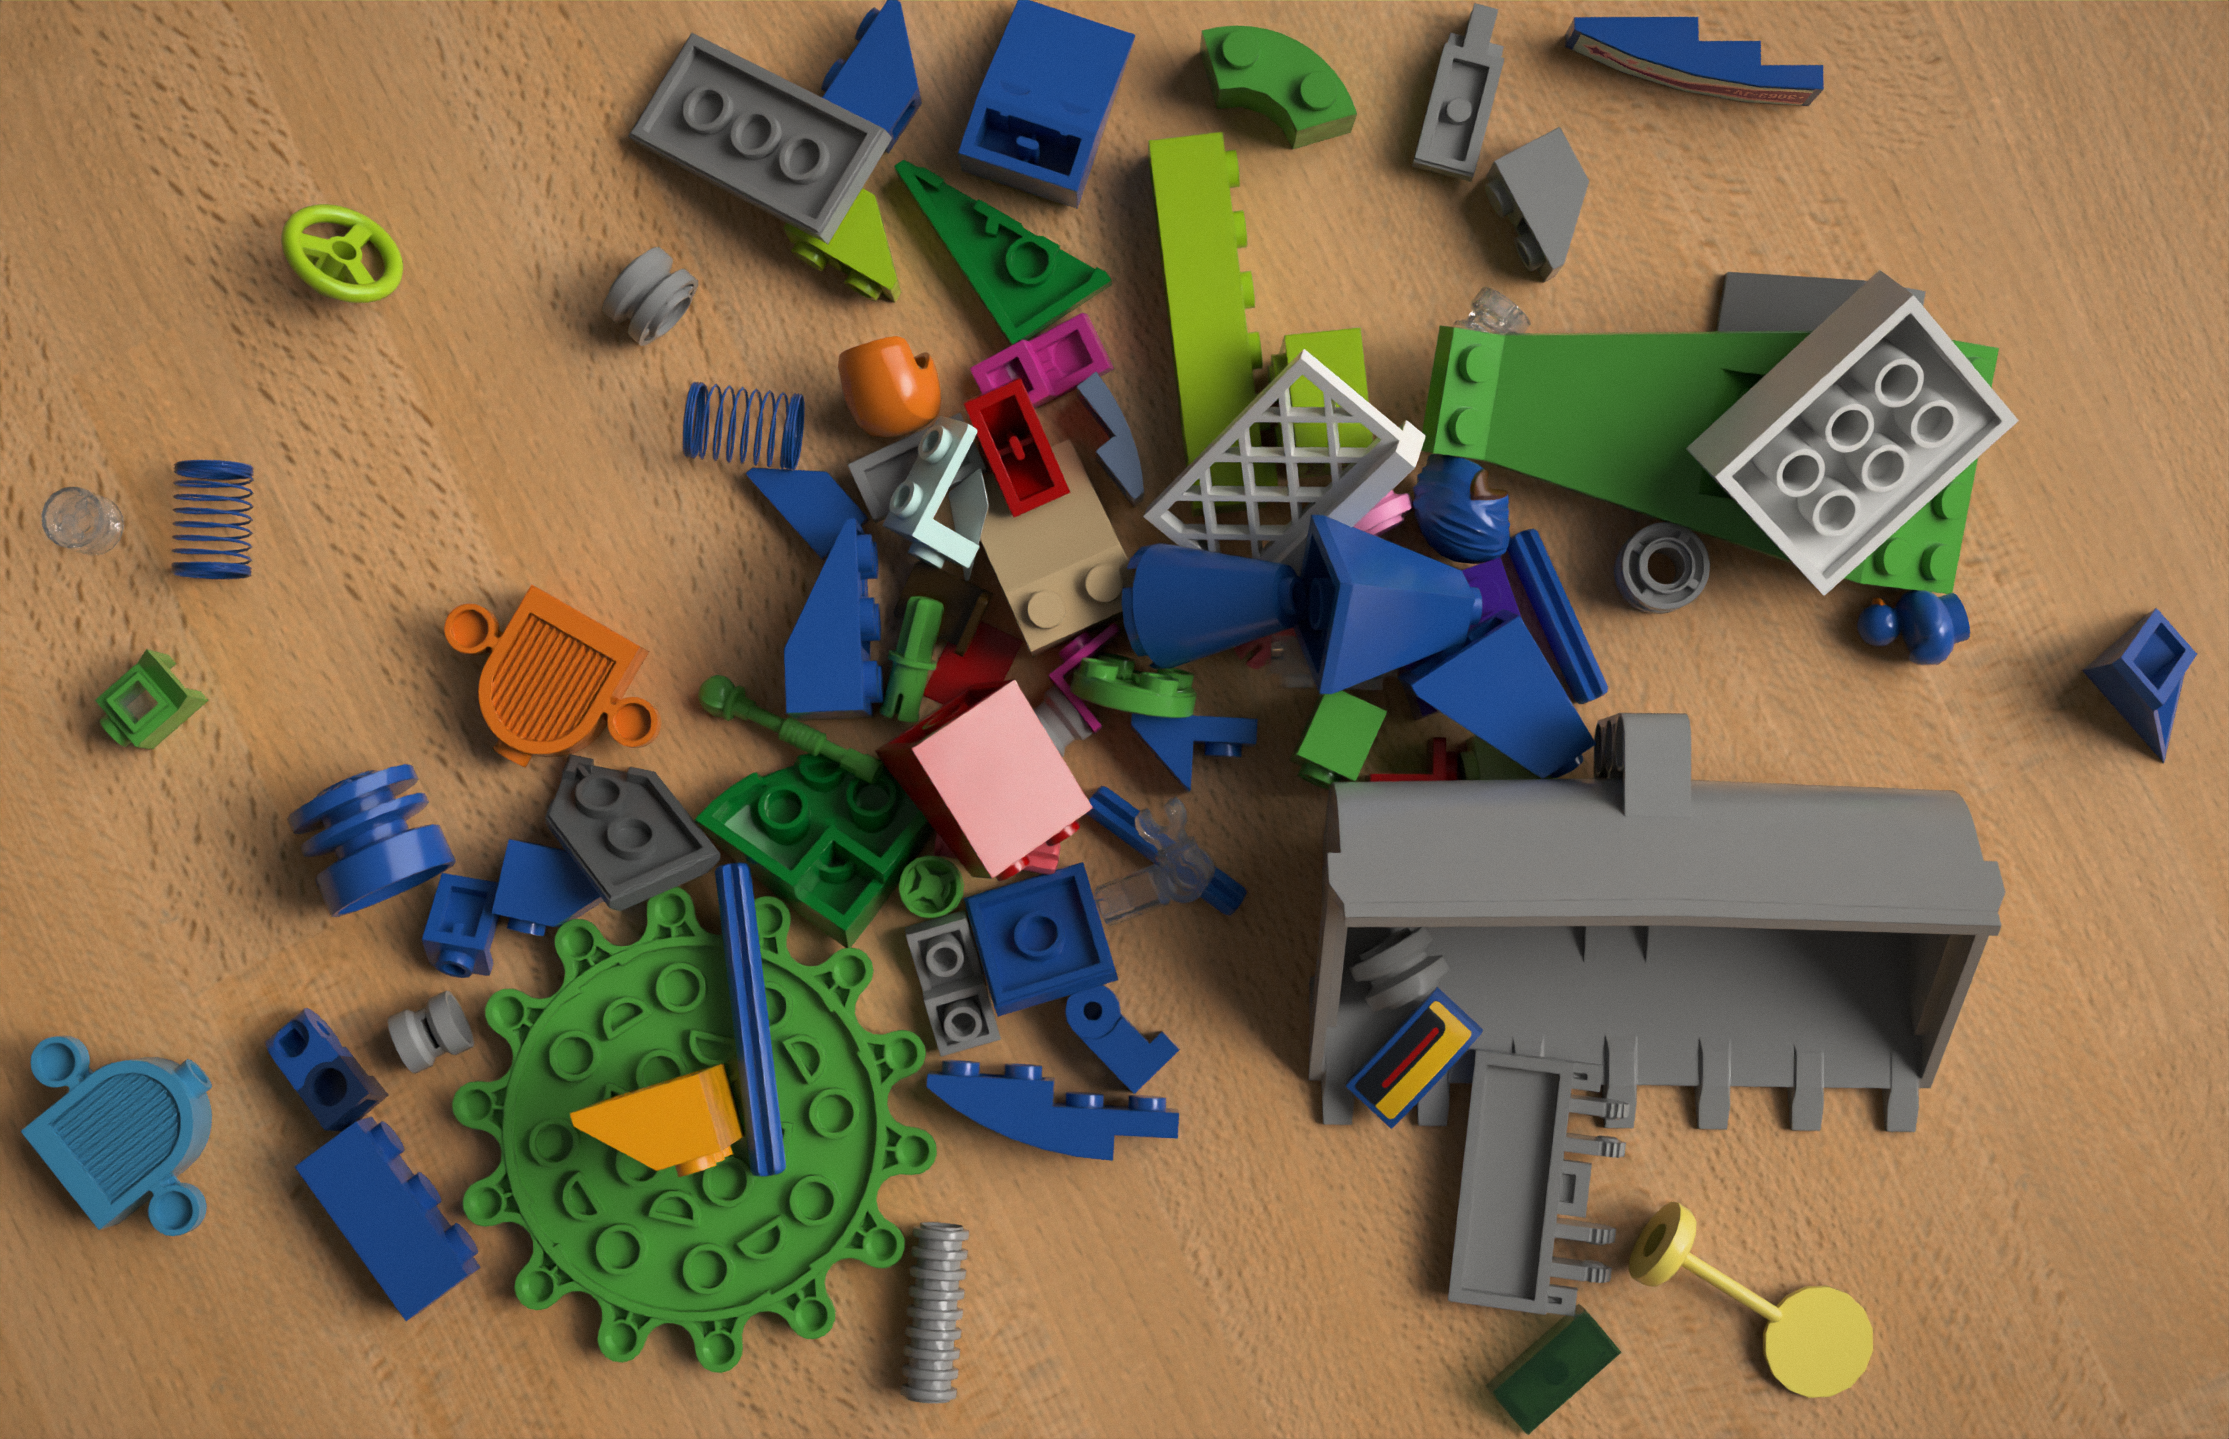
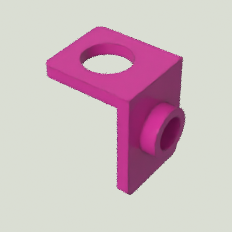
(1082, 647)

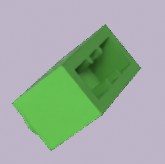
(1336, 739)

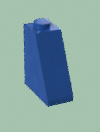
(1505, 696)

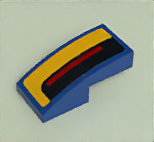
(1414, 1057)

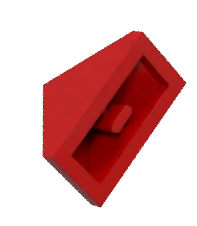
(1016, 447)

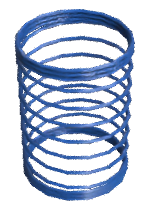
(792, 431)
(222, 471)

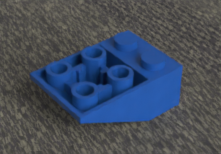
(1045, 102)
(829, 648)

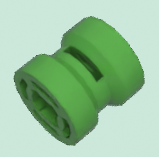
(922, 889)

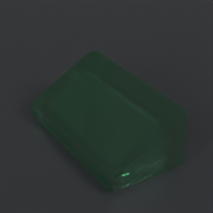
(1553, 1369)

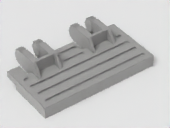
(1520, 1182)

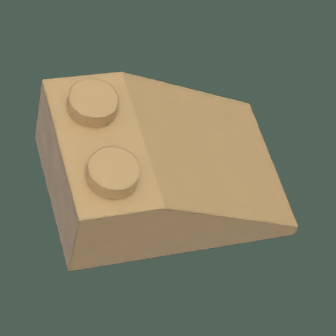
(1058, 560)

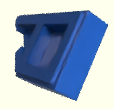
(809, 503)

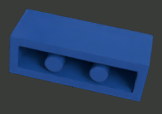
(390, 1215)

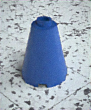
(1205, 602)

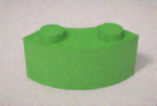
(1278, 79)

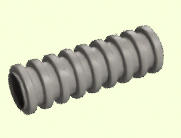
(934, 1312)

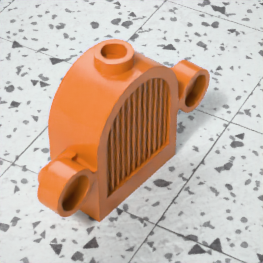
(553, 678)

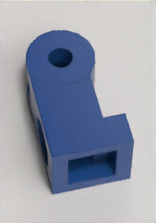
(1100, 1024)

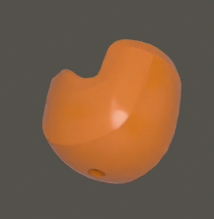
(888, 389)

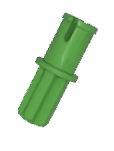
(912, 658)

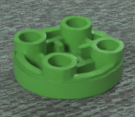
(1116, 685)

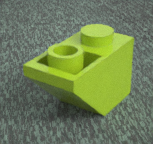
(855, 249)

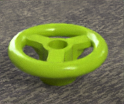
(335, 264)

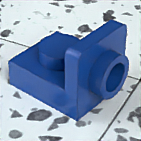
(461, 926)

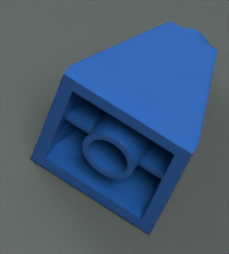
(1375, 605)

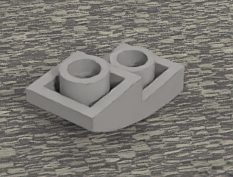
(952, 983)

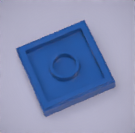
(1040, 939)

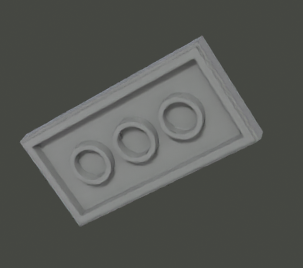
(760, 137)

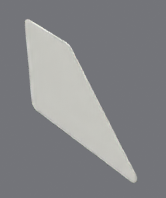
(969, 510)

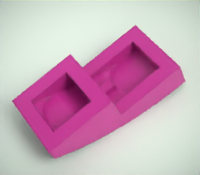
(1049, 363)

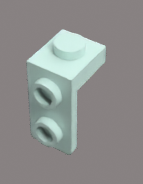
(922, 492)

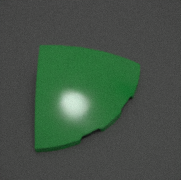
(821, 839)

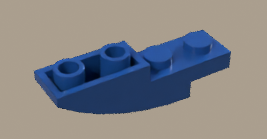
(1025, 1110)

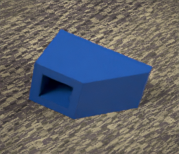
(879, 74)

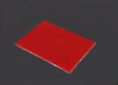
(984, 662)

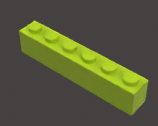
(1207, 300)

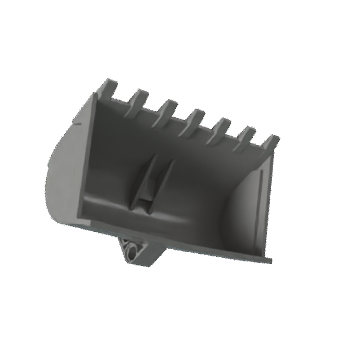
(1661, 926)

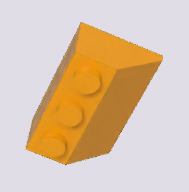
(669, 1123)

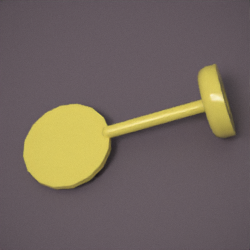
(1812, 1339)

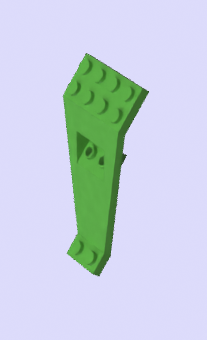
(1616, 423)

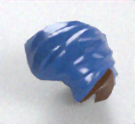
(1460, 511)

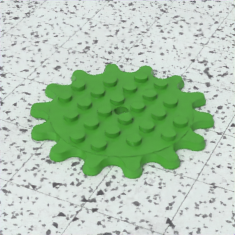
(717, 1240)

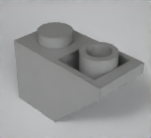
(1542, 195)

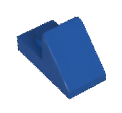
(1173, 739)

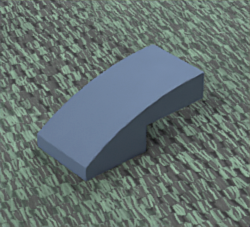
(1119, 454)

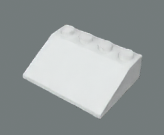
(1853, 432)

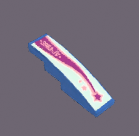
(1671, 55)

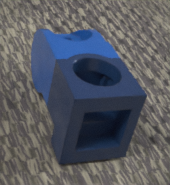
(324, 1072)

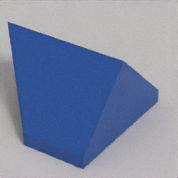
(2145, 677)

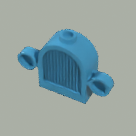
(123, 1134)

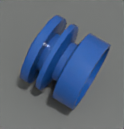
(371, 839)

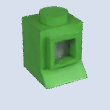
(147, 703)

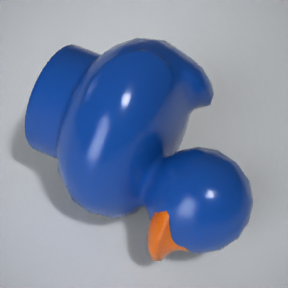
(1926, 623)

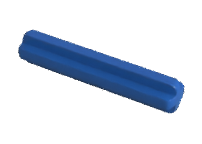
(1556, 616)
(1119, 818)

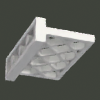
(1346, 499)

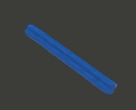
(750, 1019)

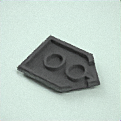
(626, 832)

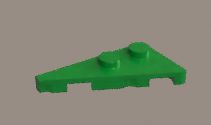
(1014, 273)

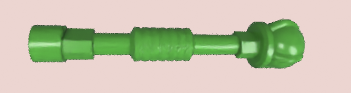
(723, 700)

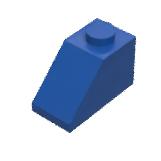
(541, 888)

